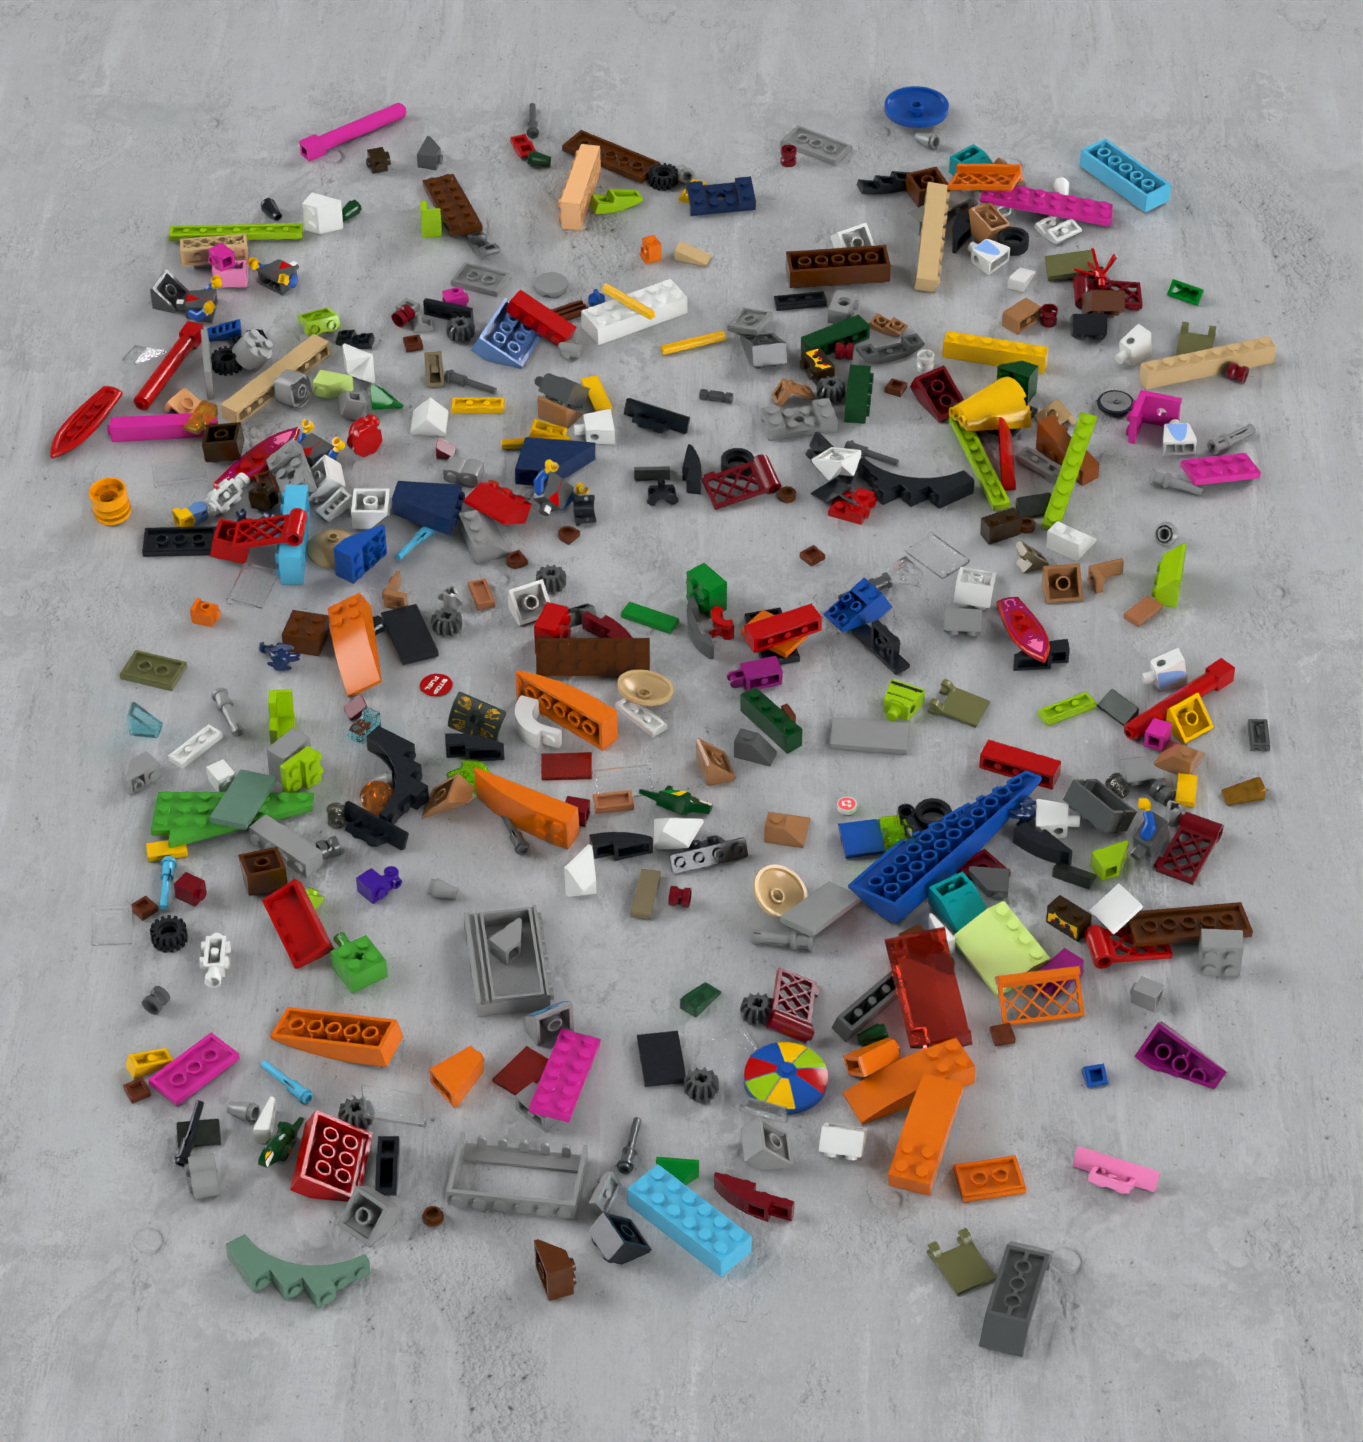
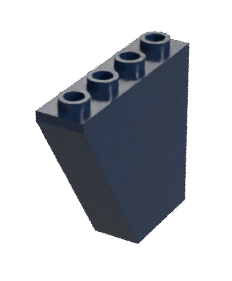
(568, 454)
(429, 504)

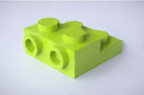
(319, 321)
(302, 770)

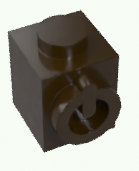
(378, 160)
(263, 496)

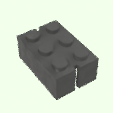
(1099, 805)

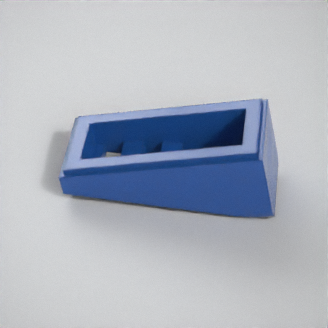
(225, 330)

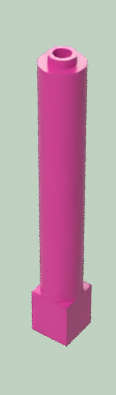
(315, 146)

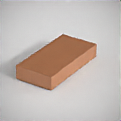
(481, 594)
(1142, 611)
(613, 801)

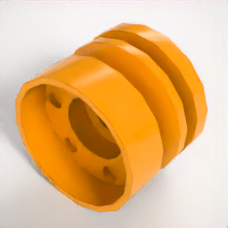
(110, 501)

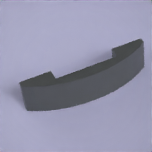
(480, 245)
(908, 345)
(701, 641)

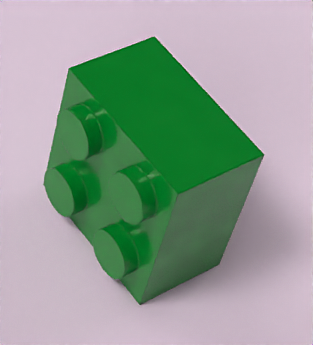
(707, 588)

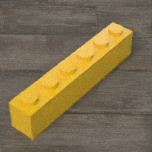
(992, 351)

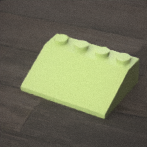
(999, 945)

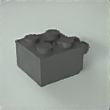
(562, 390)

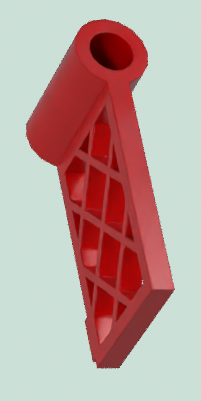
(291, 530)
(1104, 948)

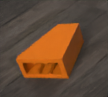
(872, 1057)
(457, 1074)

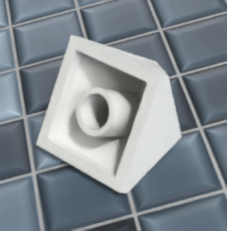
(358, 363)
(837, 462)
(675, 832)
(580, 874)

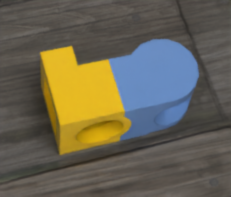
(190, 516)

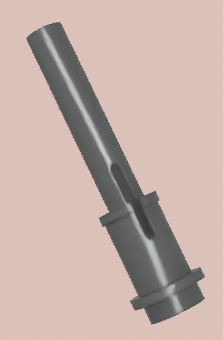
(532, 131)
(451, 376)
(865, 452)
(521, 846)
(625, 1164)

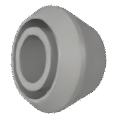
(1166, 534)

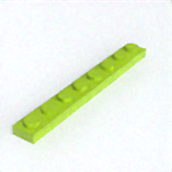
(253, 231)
(981, 466)
(1069, 470)

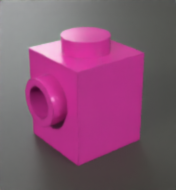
(221, 257)
(455, 296)
(1157, 734)

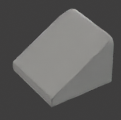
(422, 324)

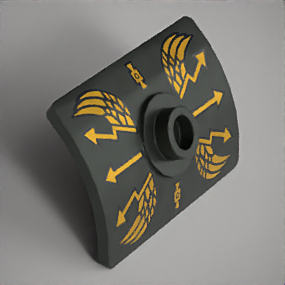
(475, 717)

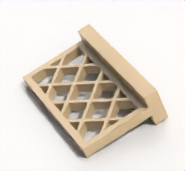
(198, 253)

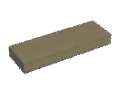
(645, 894)

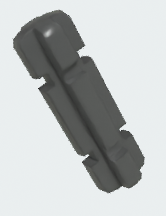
(716, 395)

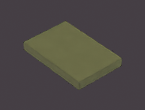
(1062, 265)
(153, 670)

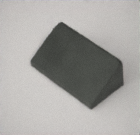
(651, 473)
(1033, 505)
(576, 613)
(1118, 707)
(1073, 875)
(206, 1134)

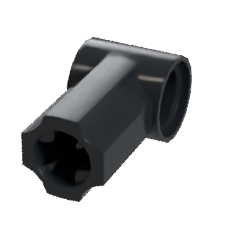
(908, 819)

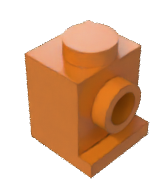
(650, 249)
(204, 613)

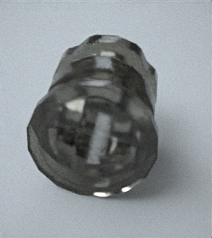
(1118, 785)
(332, 815)

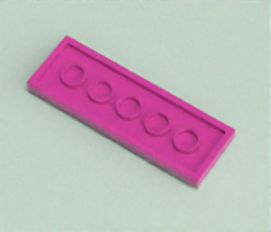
(565, 1075)

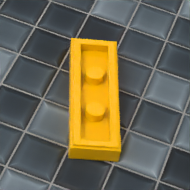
(596, 394)
(477, 405)

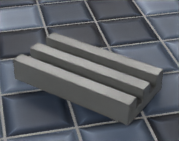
(1259, 744)

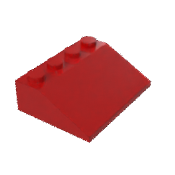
(330, 1158)

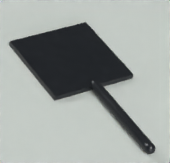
(833, 490)

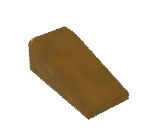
(1245, 792)

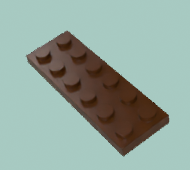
(613, 157)
(454, 205)
(591, 656)
(1185, 923)

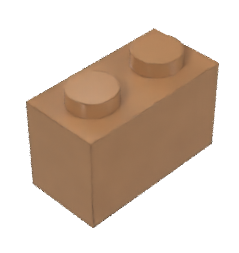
(1021, 316)

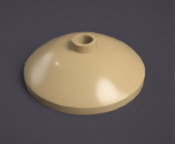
(321, 546)
(645, 688)
(778, 889)

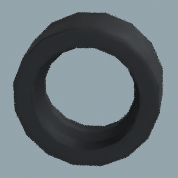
(1014, 233)
(736, 454)
(931, 805)

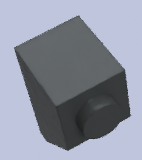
(429, 155)
(753, 748)
(992, 881)

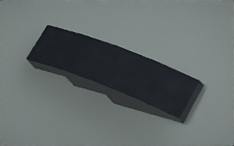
(884, 184)

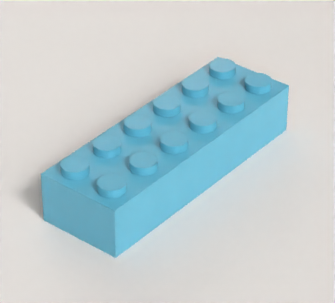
(1125, 175)
(293, 558)
(689, 1220)

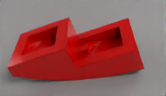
(522, 145)

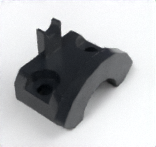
(660, 492)
(583, 509)

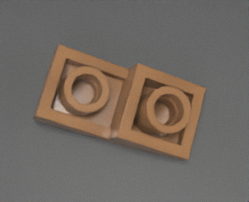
(888, 327)

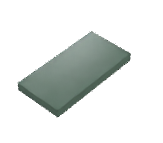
(243, 799)

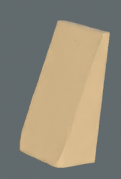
(690, 254)

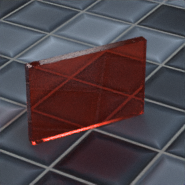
(566, 766)
(521, 1071)

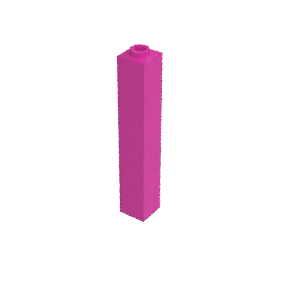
(151, 427)

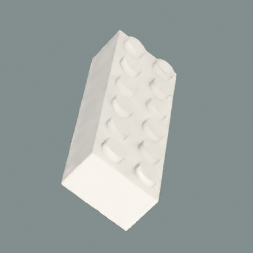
(615, 320)

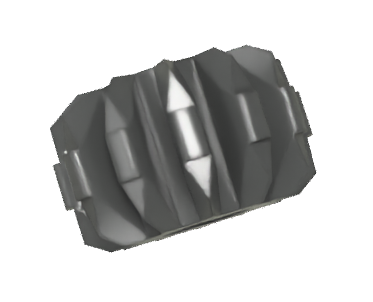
(460, 329)
(831, 388)
(553, 578)
(446, 622)
(756, 1009)
(701, 1084)
(352, 1113)

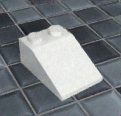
(974, 588)

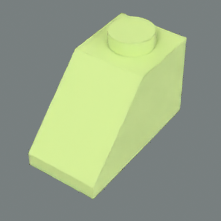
(331, 384)

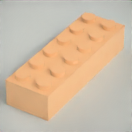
(579, 187)

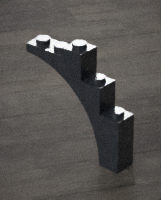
(912, 490)
(399, 757)

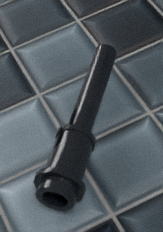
(185, 1152)

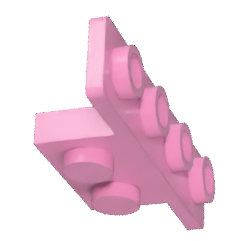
(1114, 1172)

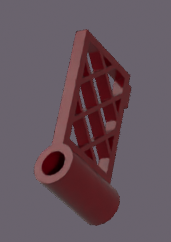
(1083, 284)
(762, 472)
(1199, 830)
(788, 1021)

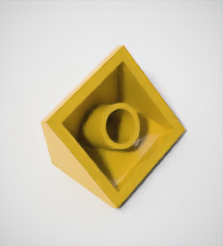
(1189, 719)

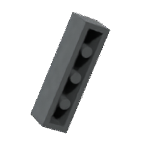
(866, 1008)

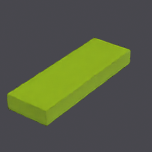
(1066, 708)

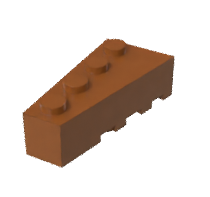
(1053, 444)

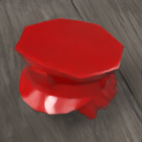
(365, 436)

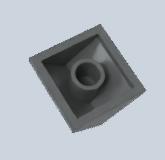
(166, 292)

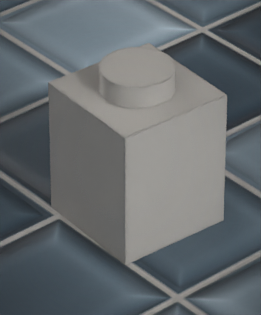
(1147, 993)

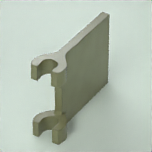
(1194, 342)
(959, 705)
(962, 1265)

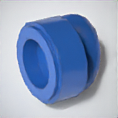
(596, 298)

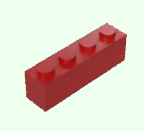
(540, 318)
(782, 628)
(1013, 761)

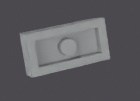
(605, 1193)

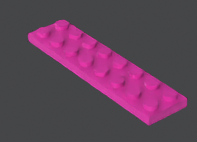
(1051, 204)

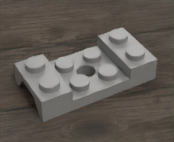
(814, 418)
(290, 463)

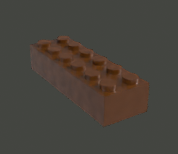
(838, 266)

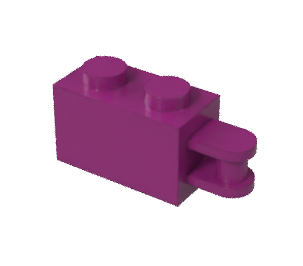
(758, 673)
(1061, 960)

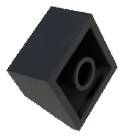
(1088, 325)
(618, 1239)

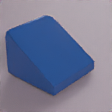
(1094, 1075)

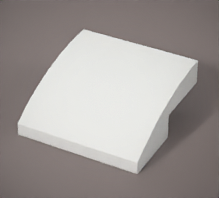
(1057, 228)
(1116, 908)

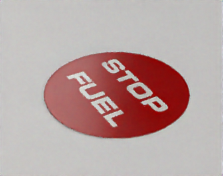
(436, 685)

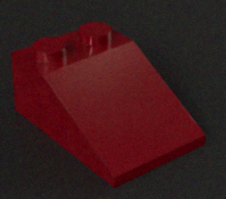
(936, 392)

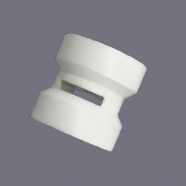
(925, 361)

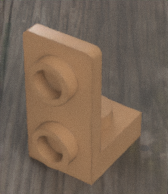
(787, 387)
(1100, 571)
(391, 596)

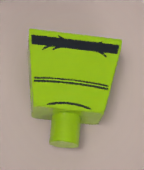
(902, 700)

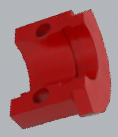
(722, 627)

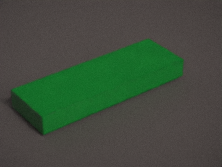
(649, 617)

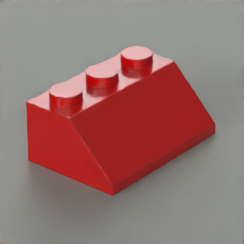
(499, 503)

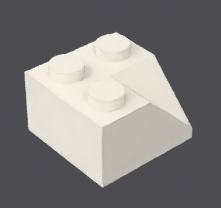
(369, 507)

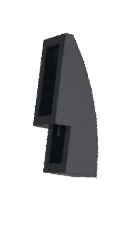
(961, 230)
(692, 471)
(1058, 653)
(473, 747)
(1041, 844)
(620, 845)
(387, 1165)

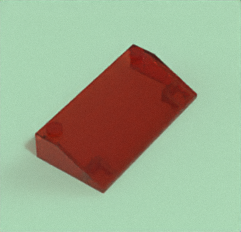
(927, 989)

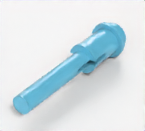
(424, 532)
(168, 865)
(304, 1095)

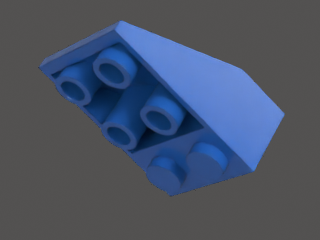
(359, 553)
(858, 607)

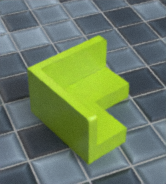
(430, 221)
(281, 713)

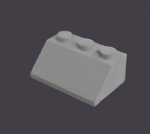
(482, 536)

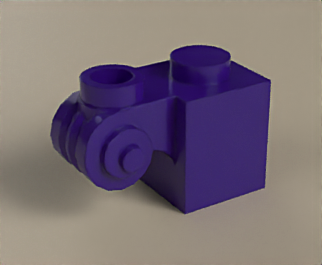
(376, 887)

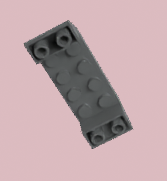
(1014, 1298)

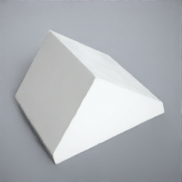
(429, 419)
(527, 601)

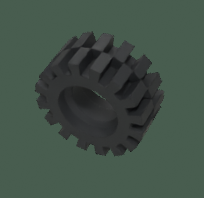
(663, 176)
(224, 361)
(168, 925)

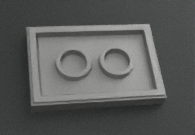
(480, 279)

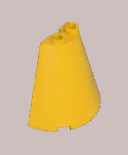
(999, 399)

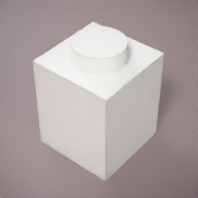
(220, 775)

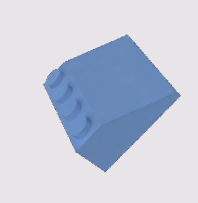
(506, 339)

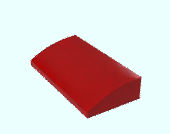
(1006, 455)
(297, 924)

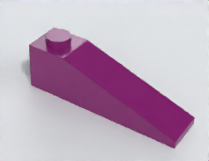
(1173, 1054)

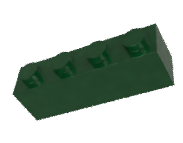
(847, 331)
(858, 394)
(771, 720)

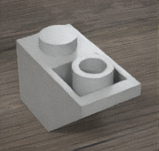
(351, 404)
(1139, 769)
(141, 772)
(508, 942)

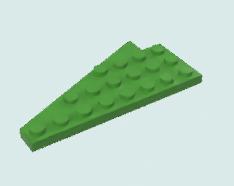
(187, 814)

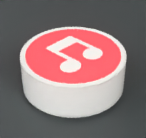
(846, 806)

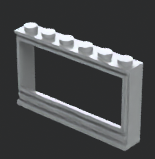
(480, 966)
(522, 1158)

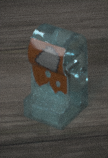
(364, 725)

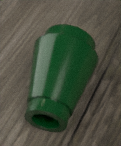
(538, 159)
(351, 209)
(872, 1034)

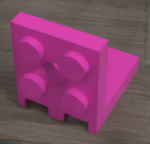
(1147, 410)

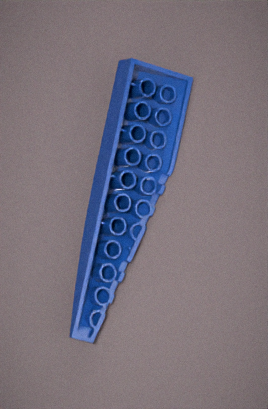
(907, 870)

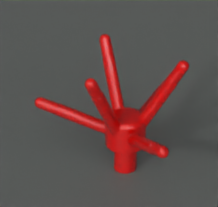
(1099, 274)

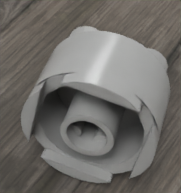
(252, 350)
(293, 388)

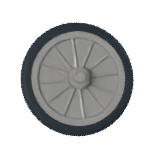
(1115, 402)

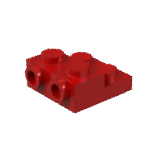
(846, 511)

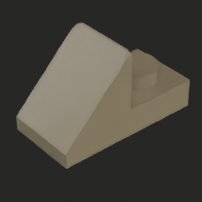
(434, 369)
(1029, 558)

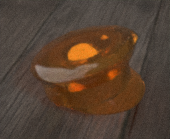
(376, 796)

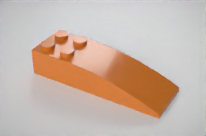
(355, 644)
(570, 708)
(529, 809)
(339, 1035)
(896, 1084)
(925, 1134)

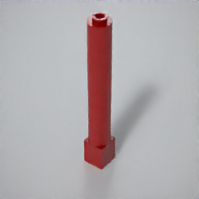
(188, 339)
(1215, 677)

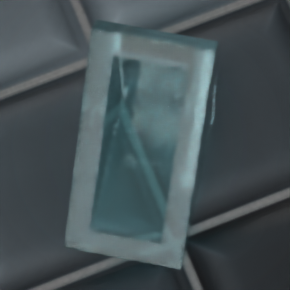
(142, 722)

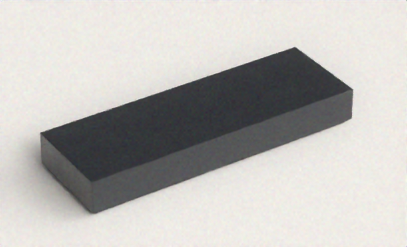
(800, 301)
(446, 310)

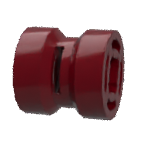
(788, 152)
(403, 315)
(1048, 315)
(844, 351)
(1237, 372)
(679, 896)

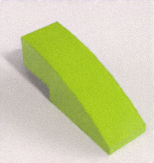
(614, 201)

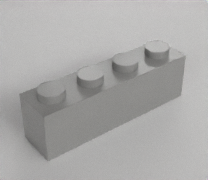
(956, 202)
(294, 850)

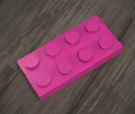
(1220, 469)
(194, 1069)

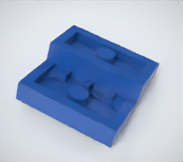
(861, 838)

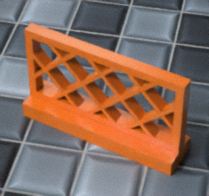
(986, 177)
(1038, 977)

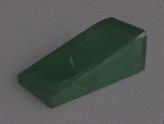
(699, 999)

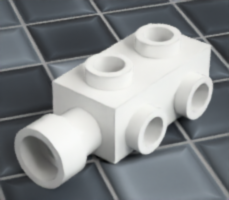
(227, 493)
(215, 958)

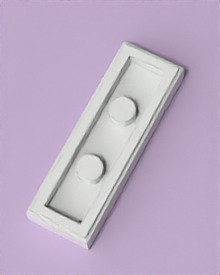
(642, 717)
(195, 746)

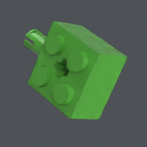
(357, 962)

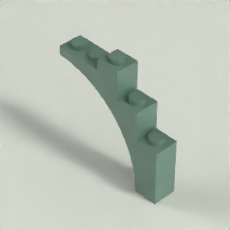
(291, 1279)

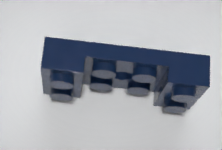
(704, 198)

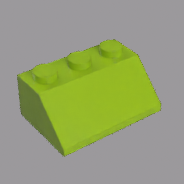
(1169, 576)

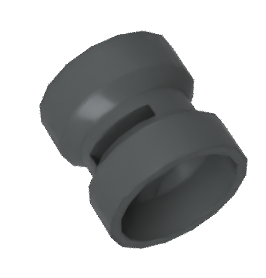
(1162, 792)
(329, 847)
(154, 1001)

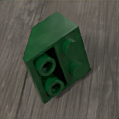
(1024, 373)

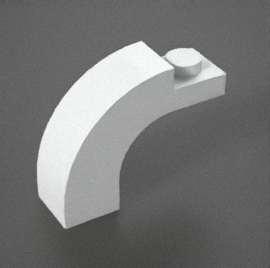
(529, 729)

